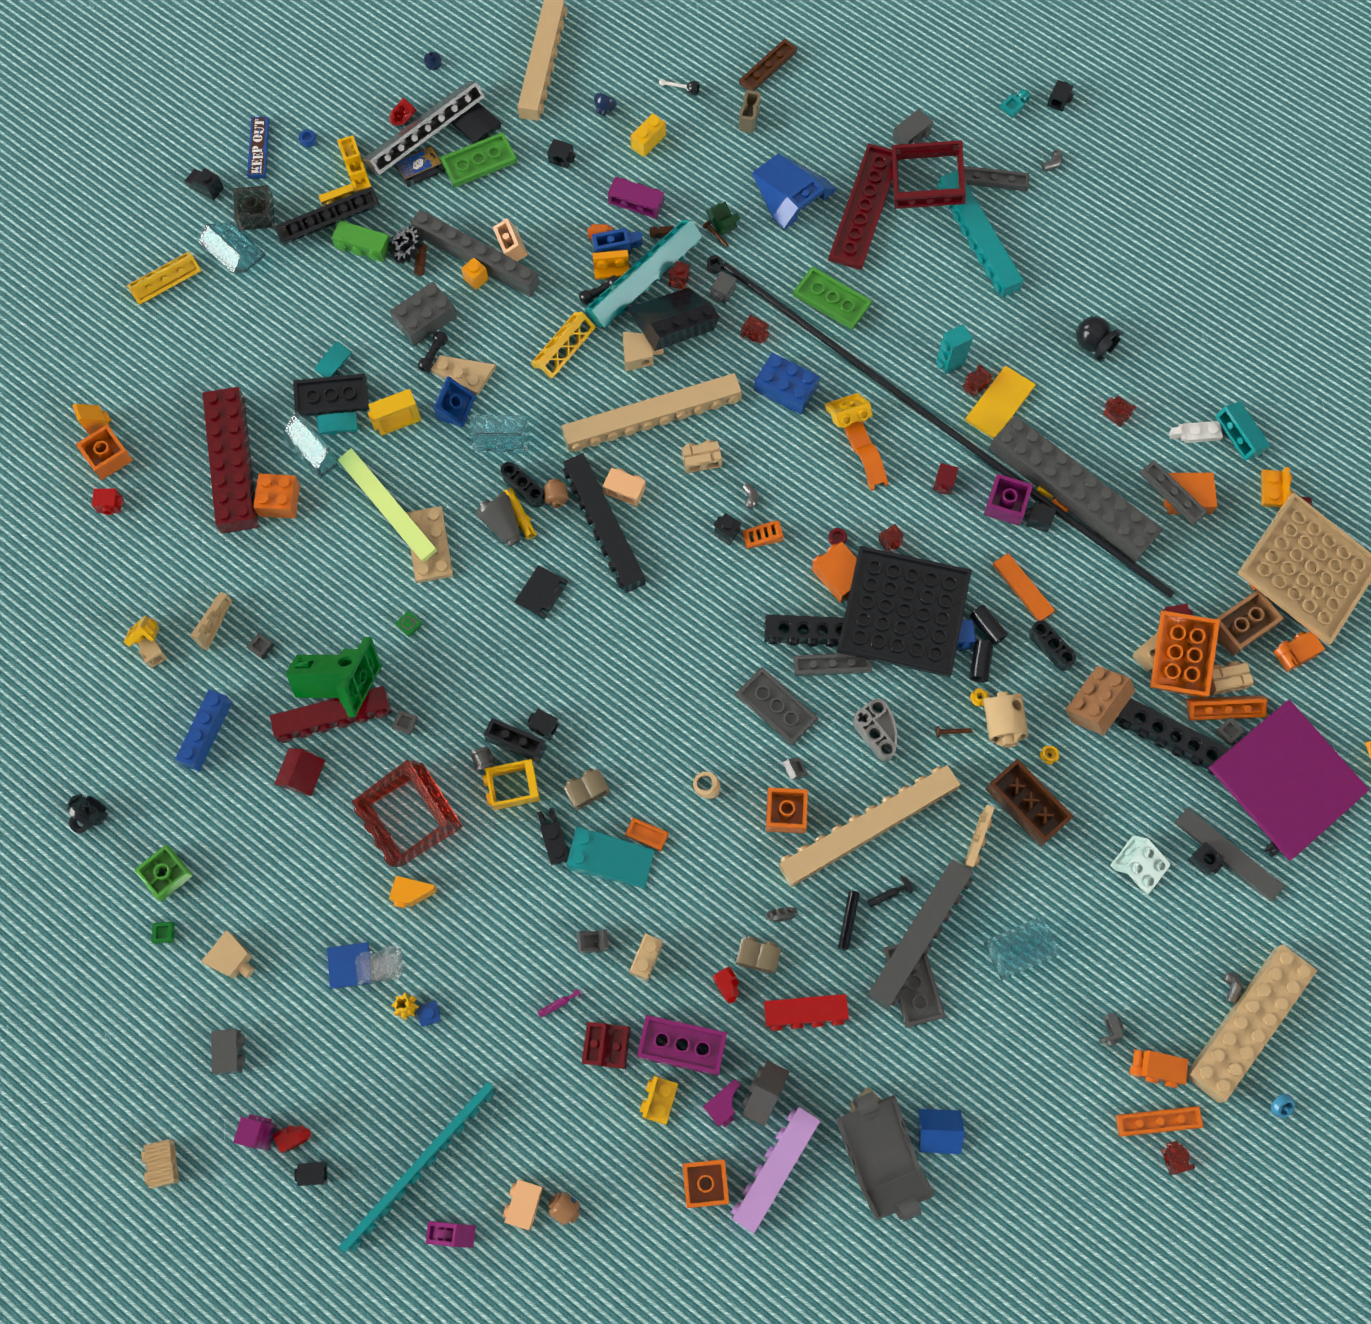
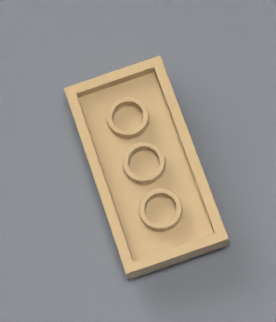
(439, 565)

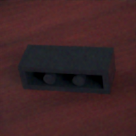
(515, 740)

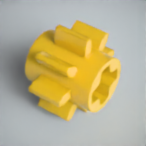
(410, 1007)

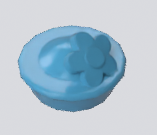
(1283, 1106)

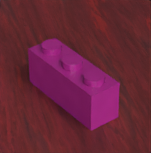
(636, 197)
(255, 1132)

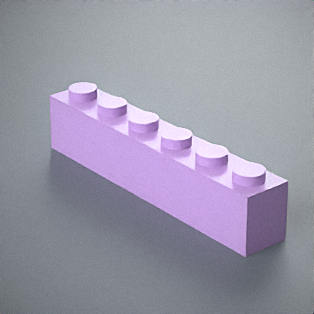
(775, 1170)

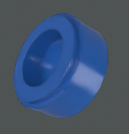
(307, 138)

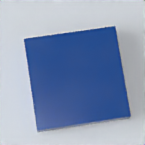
(342, 964)

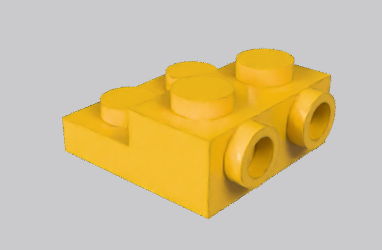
(849, 410)

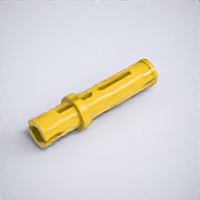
(522, 519)

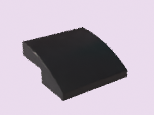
(476, 123)

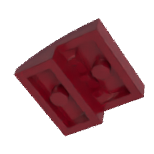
(606, 1045)

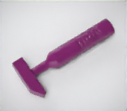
(558, 1003)

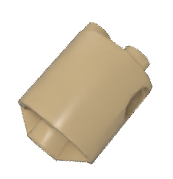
(1005, 719)

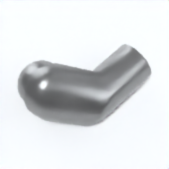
(1055, 161)
(753, 496)
(1235, 986)

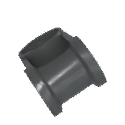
(482, 758)

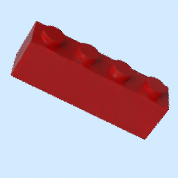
(806, 1011)

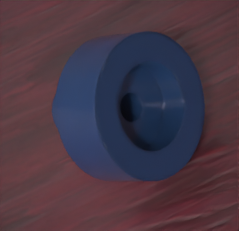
(432, 61)

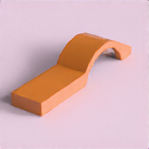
(868, 454)

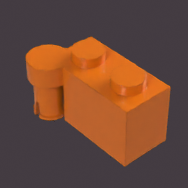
(1298, 651)
(1159, 1067)

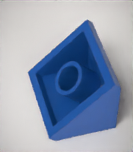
(453, 403)
(940, 1131)

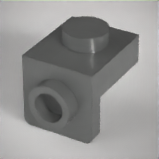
(592, 941)
(1114, 1028)

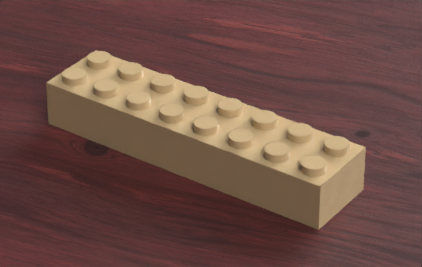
(1250, 1023)

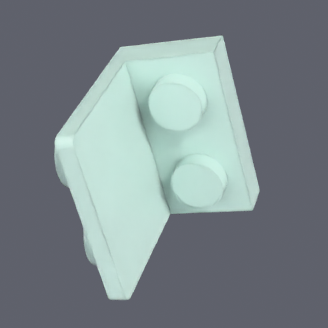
(1141, 862)

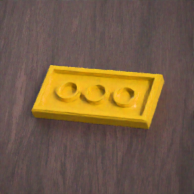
(1000, 402)

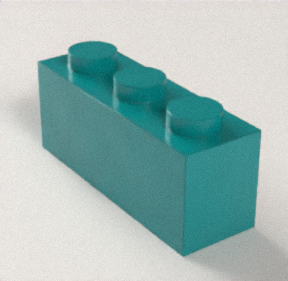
(954, 349)
(1242, 430)

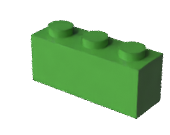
(361, 241)

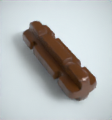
(662, 231)
(420, 261)

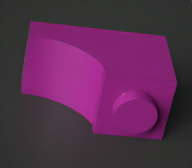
(720, 1106)
(450, 1234)

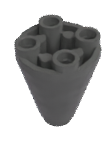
(500, 518)

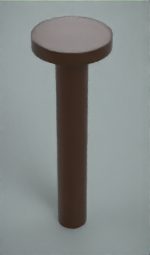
(715, 233)
(951, 731)

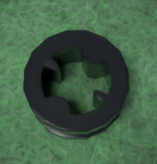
(712, 260)
(1272, 849)

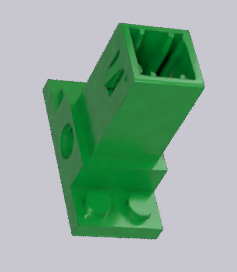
(336, 676)

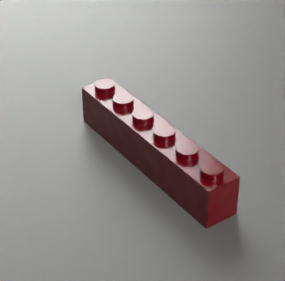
(327, 715)

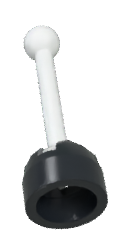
(692, 87)

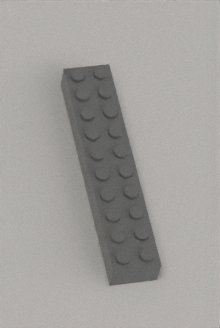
(1075, 488)

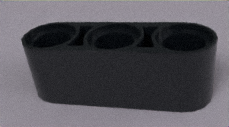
(518, 477)
(1050, 636)

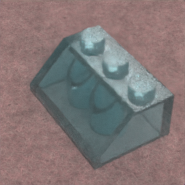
(230, 247)
(309, 446)

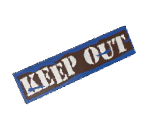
(258, 147)

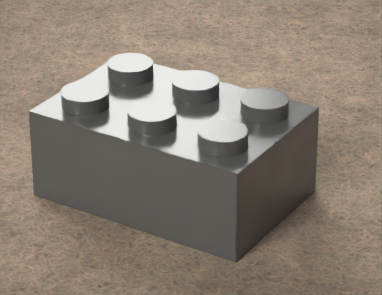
(423, 313)

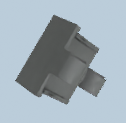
(884, 1158)

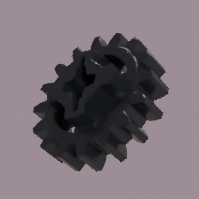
(405, 244)

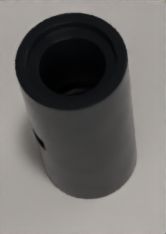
(988, 625)
(981, 661)

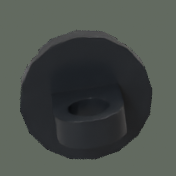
(87, 811)

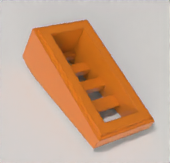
(764, 540)

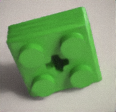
(152, 876)

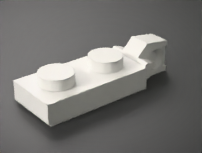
(1197, 432)

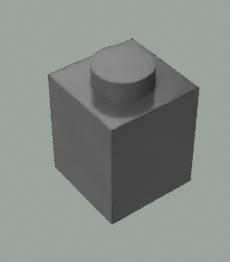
(723, 287)

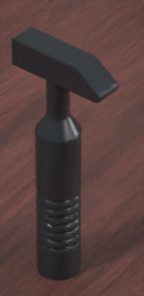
(891, 893)

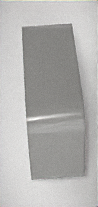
(880, 723)

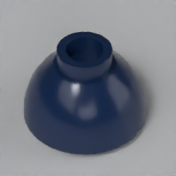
(604, 104)

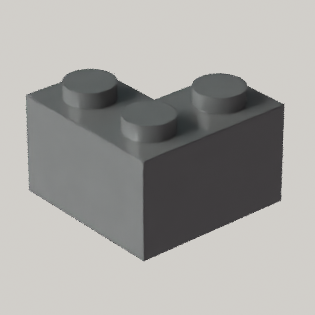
(764, 1092)

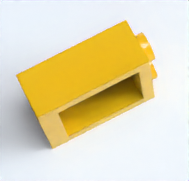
(394, 412)
(507, 769)

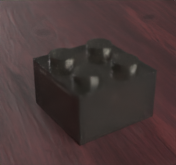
(253, 207)

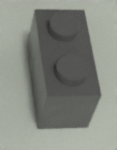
(913, 129)
(227, 1051)

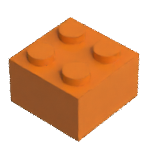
(104, 452)
(276, 496)
(786, 810)
(705, 1183)

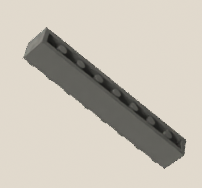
(423, 127)
(465, 248)
(918, 936)

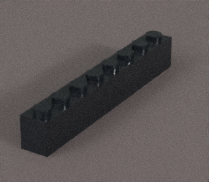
(604, 523)

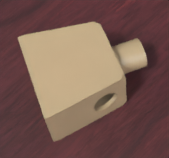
(638, 351)
(229, 957)

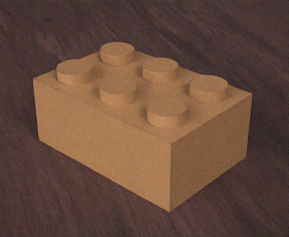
(1247, 622)
(1100, 700)

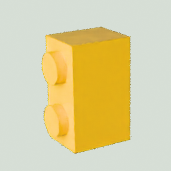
(648, 135)

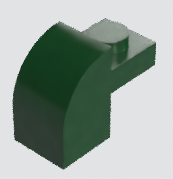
(722, 218)

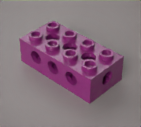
(675, 1032)

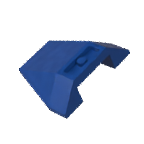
(789, 188)

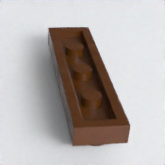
(768, 65)

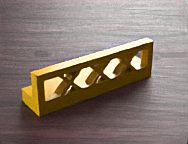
(164, 277)
(559, 339)

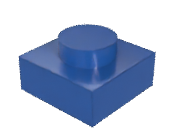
(429, 1014)

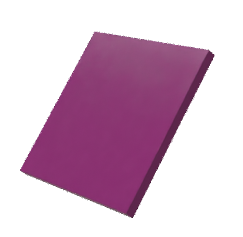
(1289, 779)

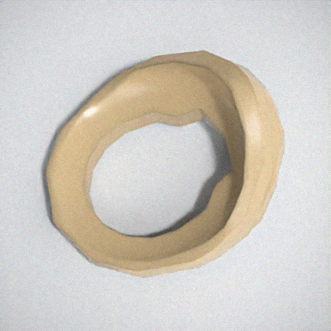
(713, 792)

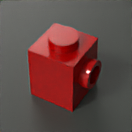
(107, 501)

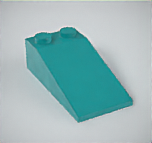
(609, 858)

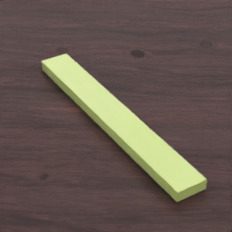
(387, 505)

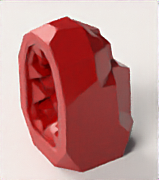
(401, 112)
(727, 984)
(291, 1137)

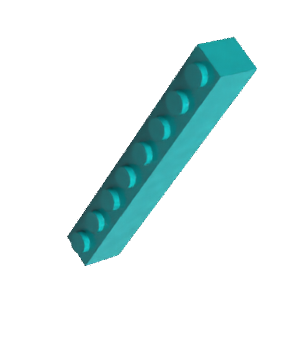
(983, 239)
(643, 273)

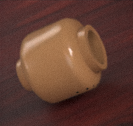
(555, 493)
(564, 1208)

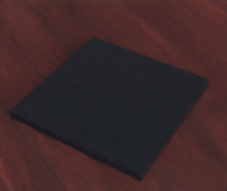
(904, 611)

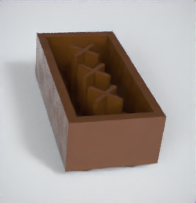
(1029, 802)

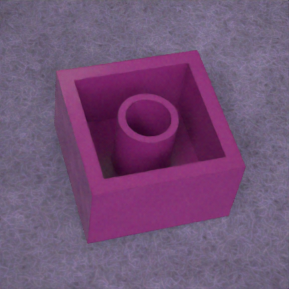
(1008, 499)

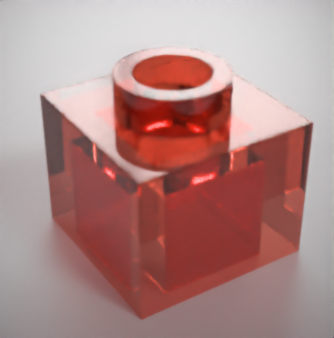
(891, 538)

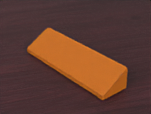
(1226, 707)

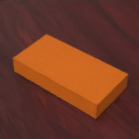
(646, 834)

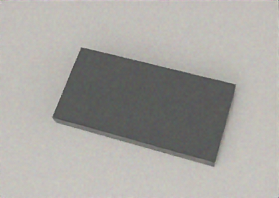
(776, 706)
(920, 999)

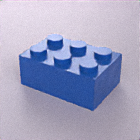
(786, 383)

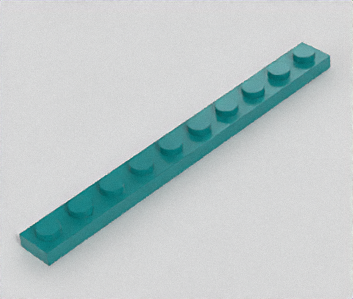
(413, 1174)

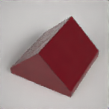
(300, 771)

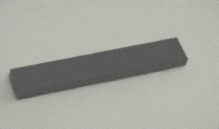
(1234, 857)

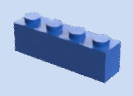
(203, 730)

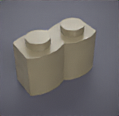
(749, 111)
(586, 789)
(758, 955)

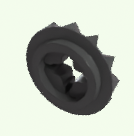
(781, 914)

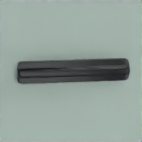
(848, 921)

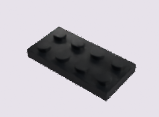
(331, 395)

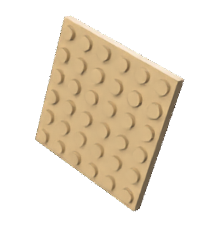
(1309, 568)

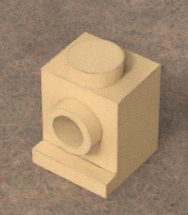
(151, 652)

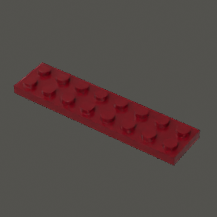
(863, 208)

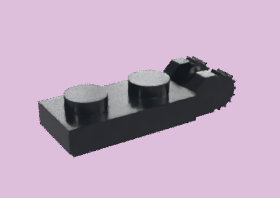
(553, 839)

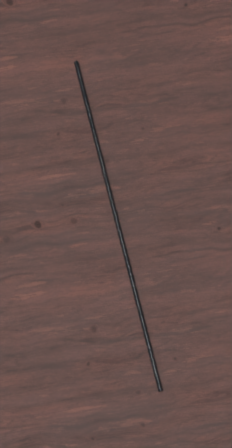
(947, 429)

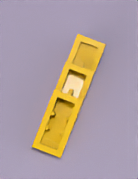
(354, 163)

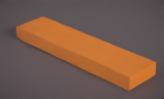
(1023, 587)
(1159, 1121)

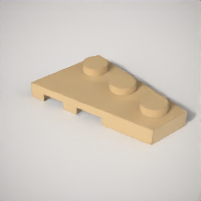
(468, 373)
(211, 621)
(979, 839)

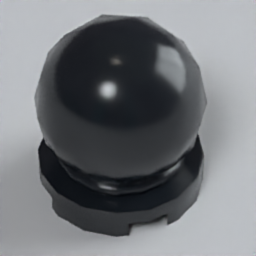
(1096, 336)

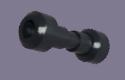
(587, 296)
(439, 339)

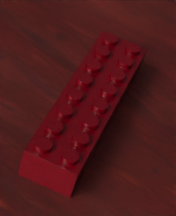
(230, 460)

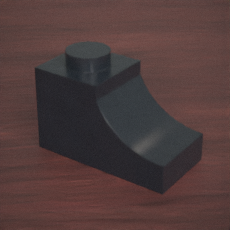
(205, 183)

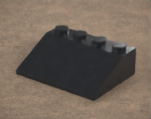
(674, 318)

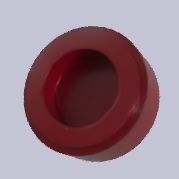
(836, 536)

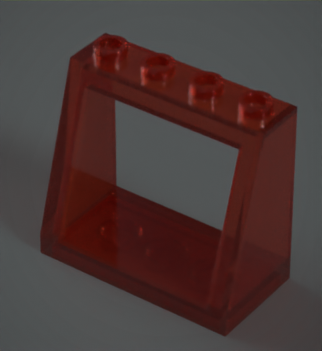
(430, 794)

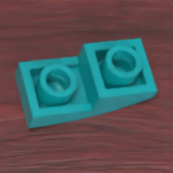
(333, 360)
(337, 422)

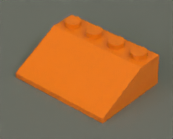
(1184, 654)

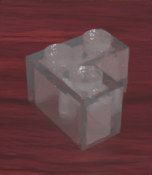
(379, 967)

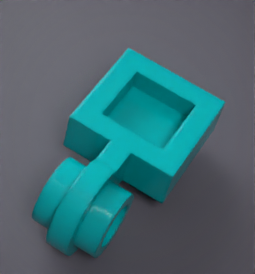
(1015, 104)

